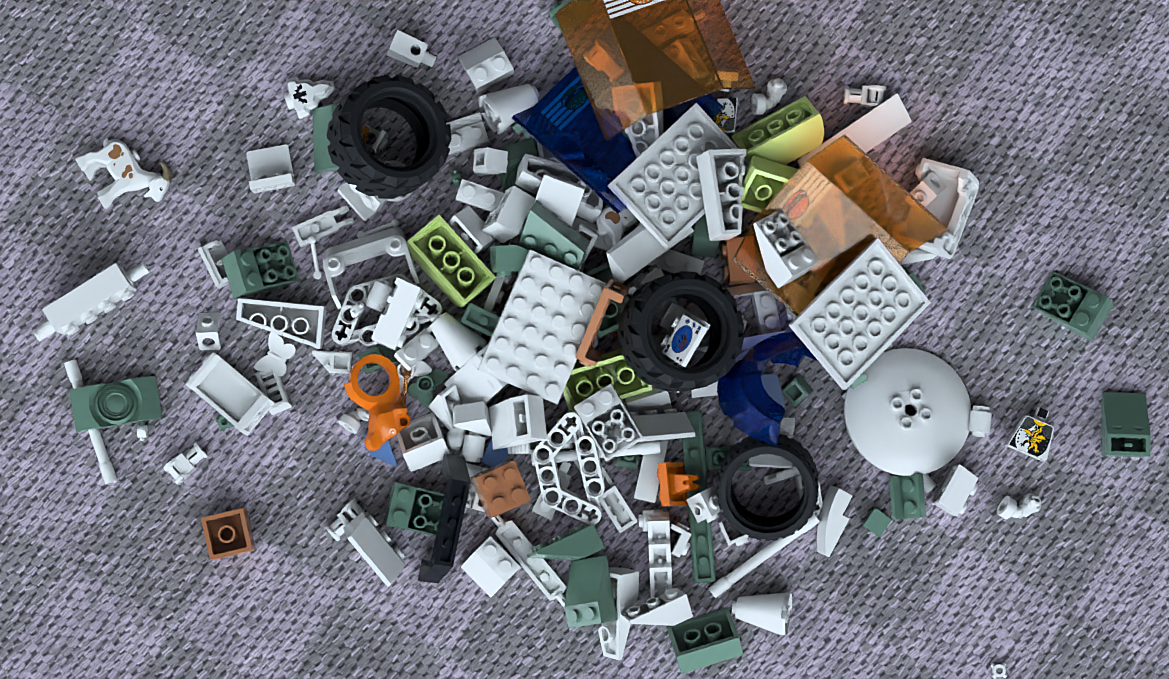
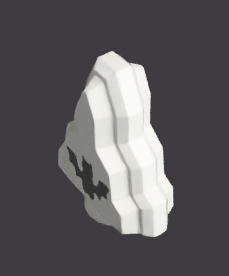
(306, 95)

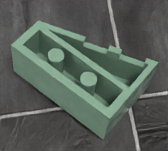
(553, 238)
(701, 243)

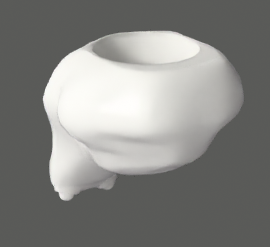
(455, 438)

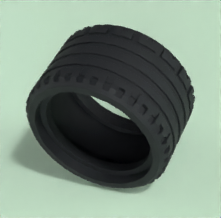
(759, 526)

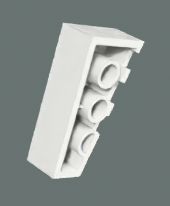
(531, 173)
(721, 185)
(293, 320)

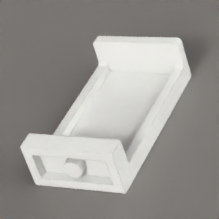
(230, 393)

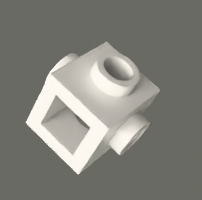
(705, 505)

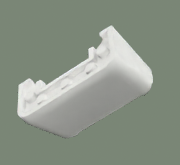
(951, 205)

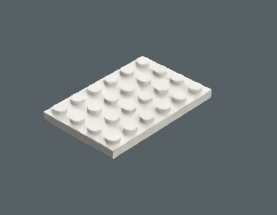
(665, 182)
(859, 314)
(542, 327)

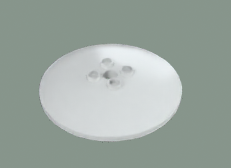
(904, 442)

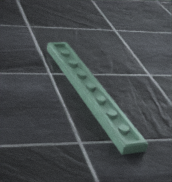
(700, 532)

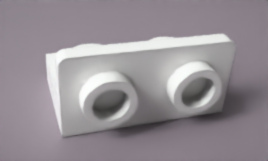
(363, 204)

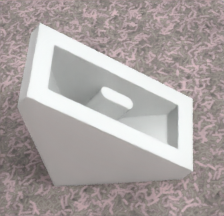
(444, 404)
(473, 417)

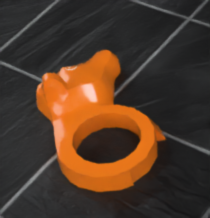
(385, 410)

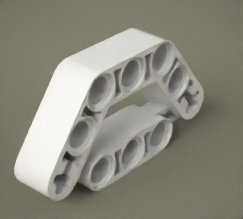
(358, 335)
(553, 447)

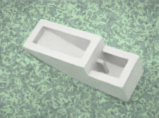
(647, 481)
(832, 519)

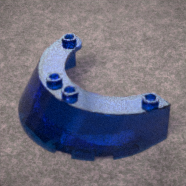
(742, 391)

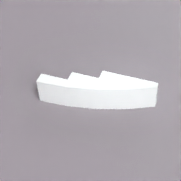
(611, 500)
(659, 555)

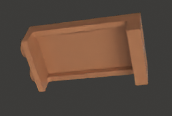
(612, 291)

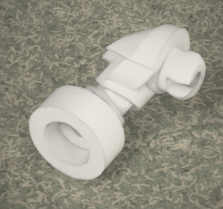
(775, 90)
(352, 420)
(1029, 504)

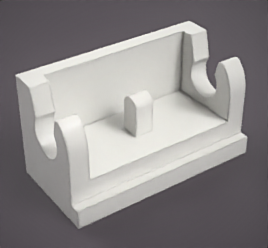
(212, 257)

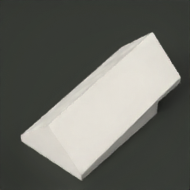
(636, 252)

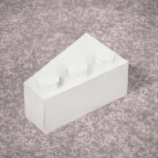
(398, 315)

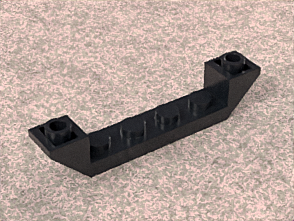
(450, 520)

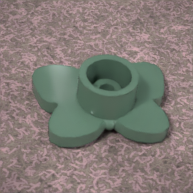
(425, 386)

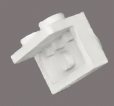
(682, 544)

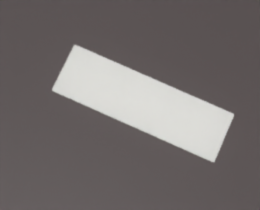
(872, 127)

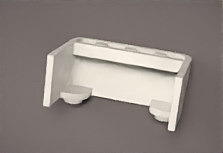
(367, 247)

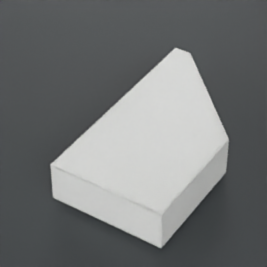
(335, 361)
(781, 475)

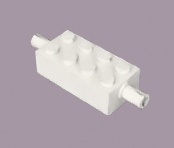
(90, 299)

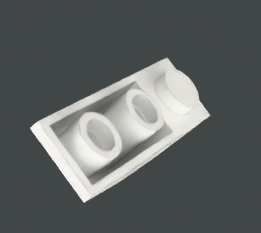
(665, 609)

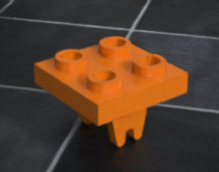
(675, 483)

